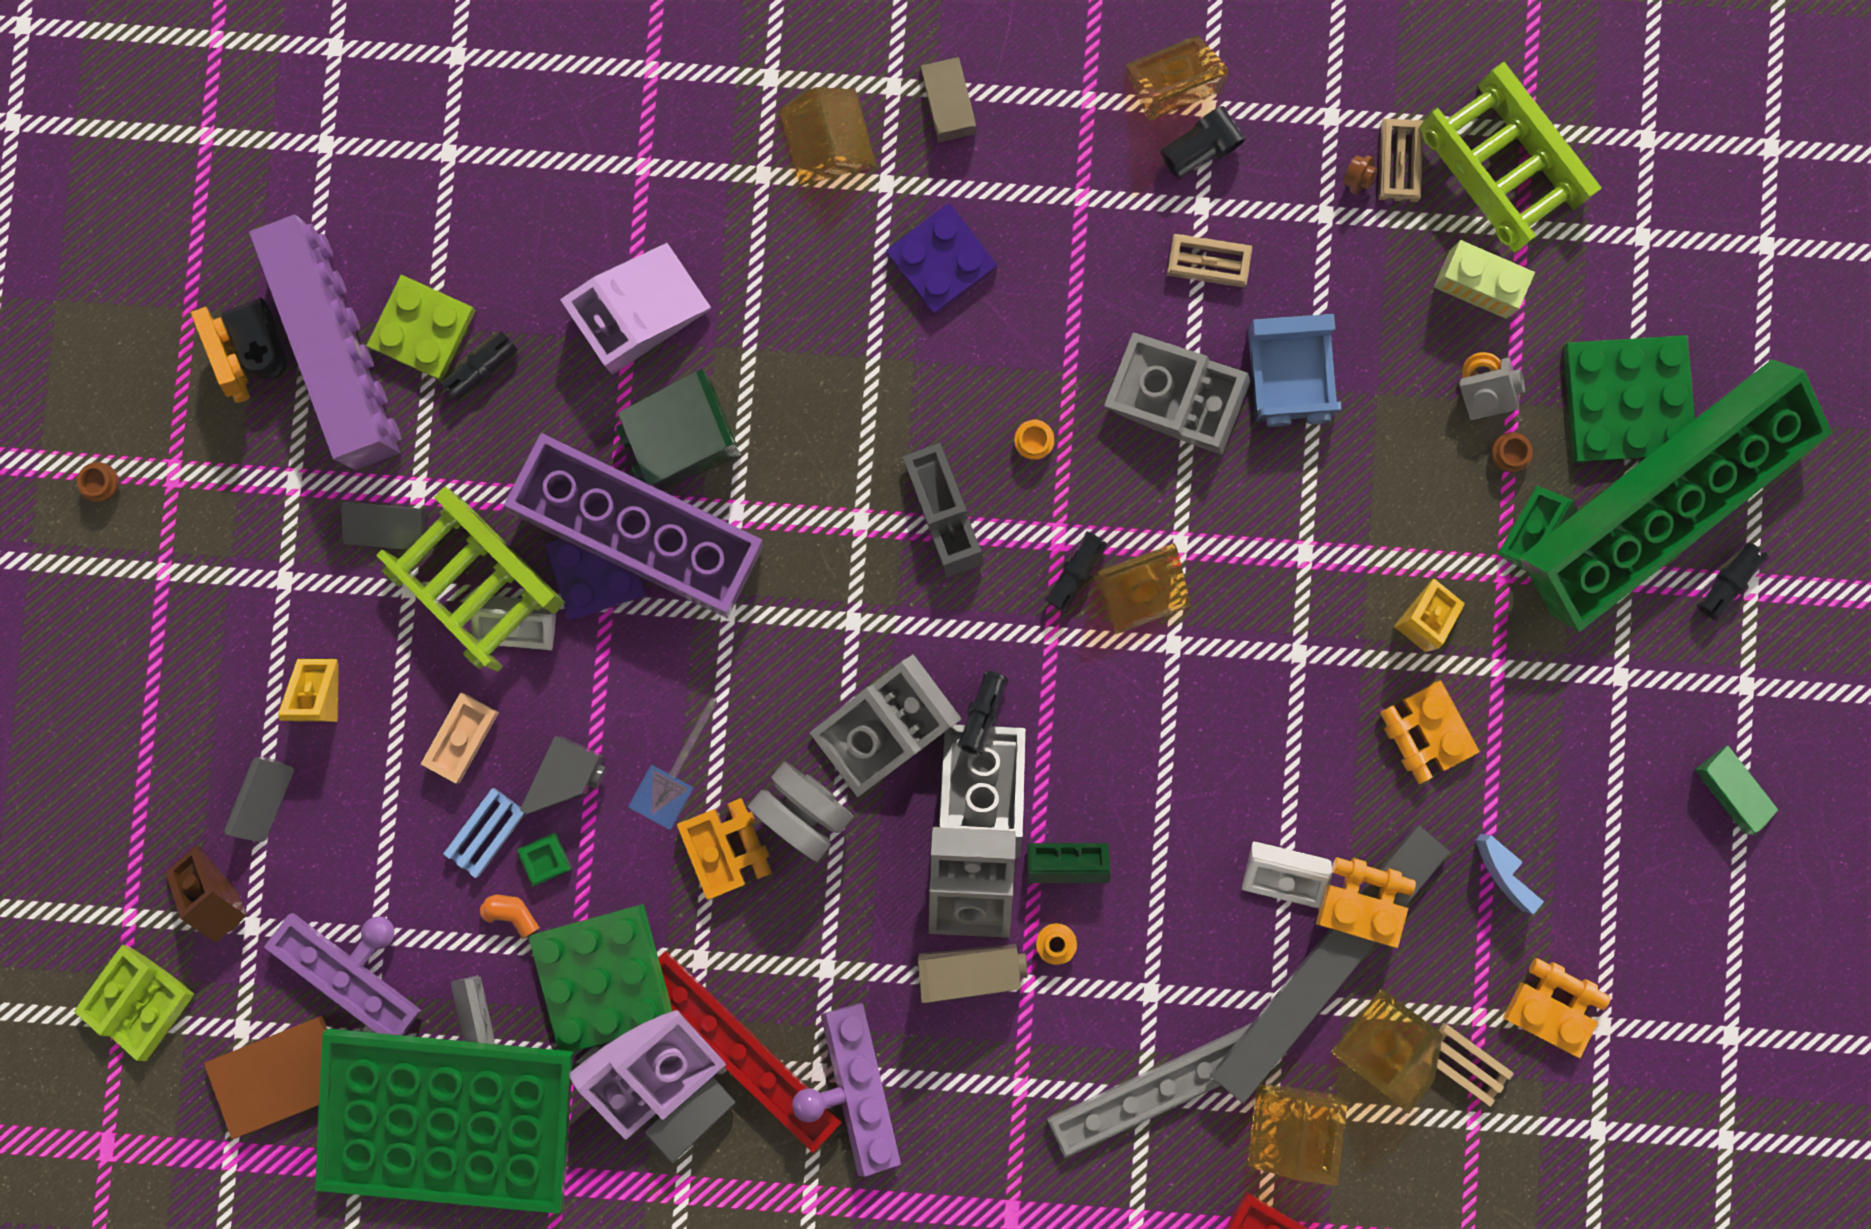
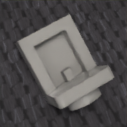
(1493, 391)

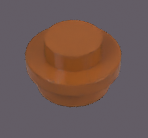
(1360, 174)
(1512, 452)
(97, 482)

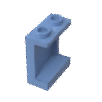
(1293, 369)

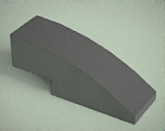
(943, 510)

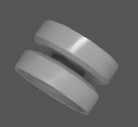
(804, 807)

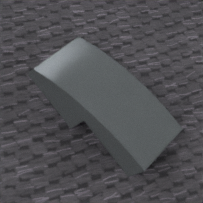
(690, 1120)

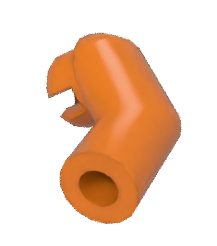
(509, 909)

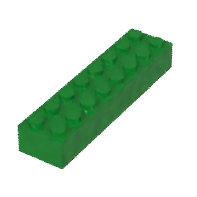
(1676, 494)

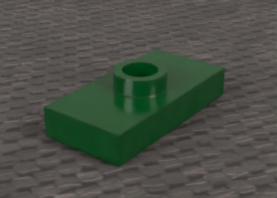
(1068, 863)

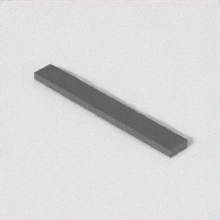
(1317, 978)

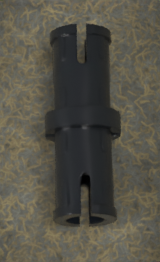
(479, 366)
(1076, 572)
(1732, 581)
(982, 713)

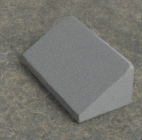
(472, 1010)

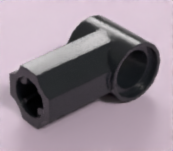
(1211, 138)

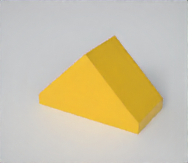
(1430, 617)
(312, 692)

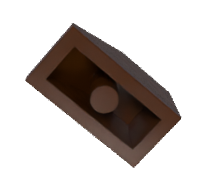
(204, 895)

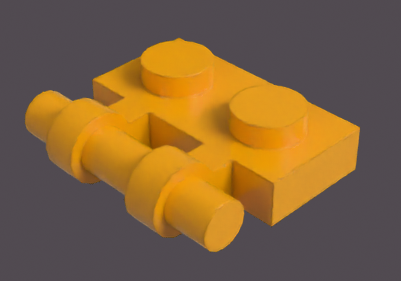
(220, 353)
(1439, 726)
(712, 852)
(1363, 915)
(1550, 1019)

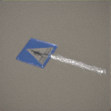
(661, 793)

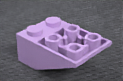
(635, 306)

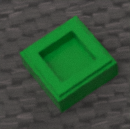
(544, 859)

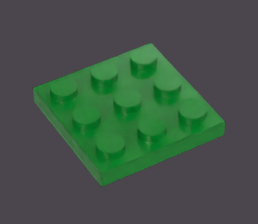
(1627, 396)
(600, 977)

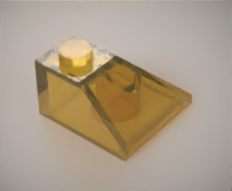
(1392, 1050)

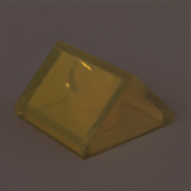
(1177, 77)
(827, 134)
(1143, 588)

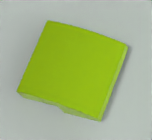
(134, 1003)

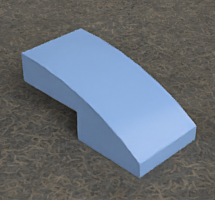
(1501, 866)

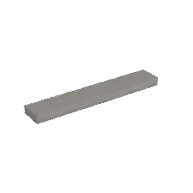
(1141, 1097)

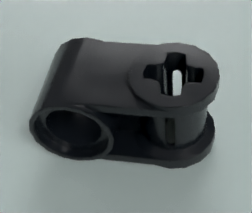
(253, 333)

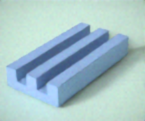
(464, 860)

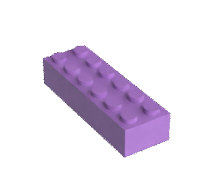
(326, 342)
(634, 525)

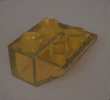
(1298, 1133)

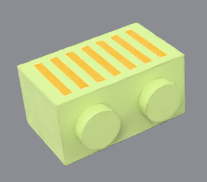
(1484, 279)

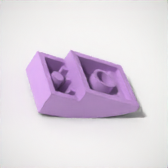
(646, 1072)

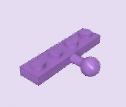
(343, 975)
(857, 1091)

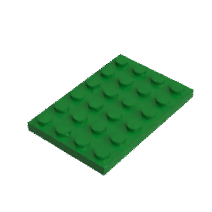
(443, 1120)

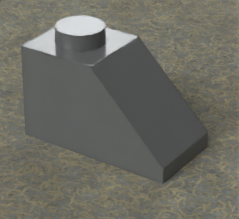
(564, 774)

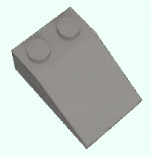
(987, 787)

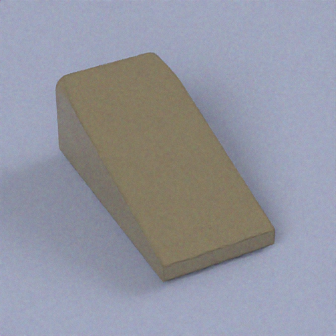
(948, 100)

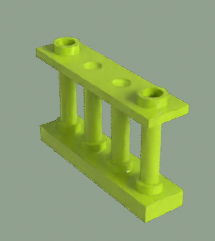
(1538, 136)
(481, 541)

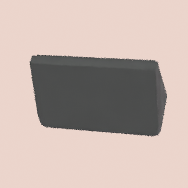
(382, 525)
(259, 799)

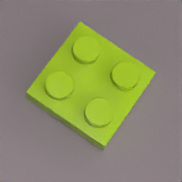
(421, 327)

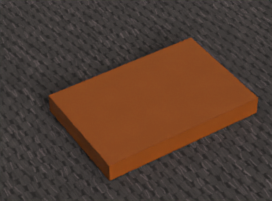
(269, 1078)

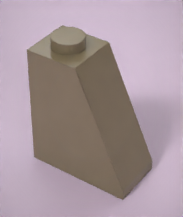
(970, 972)

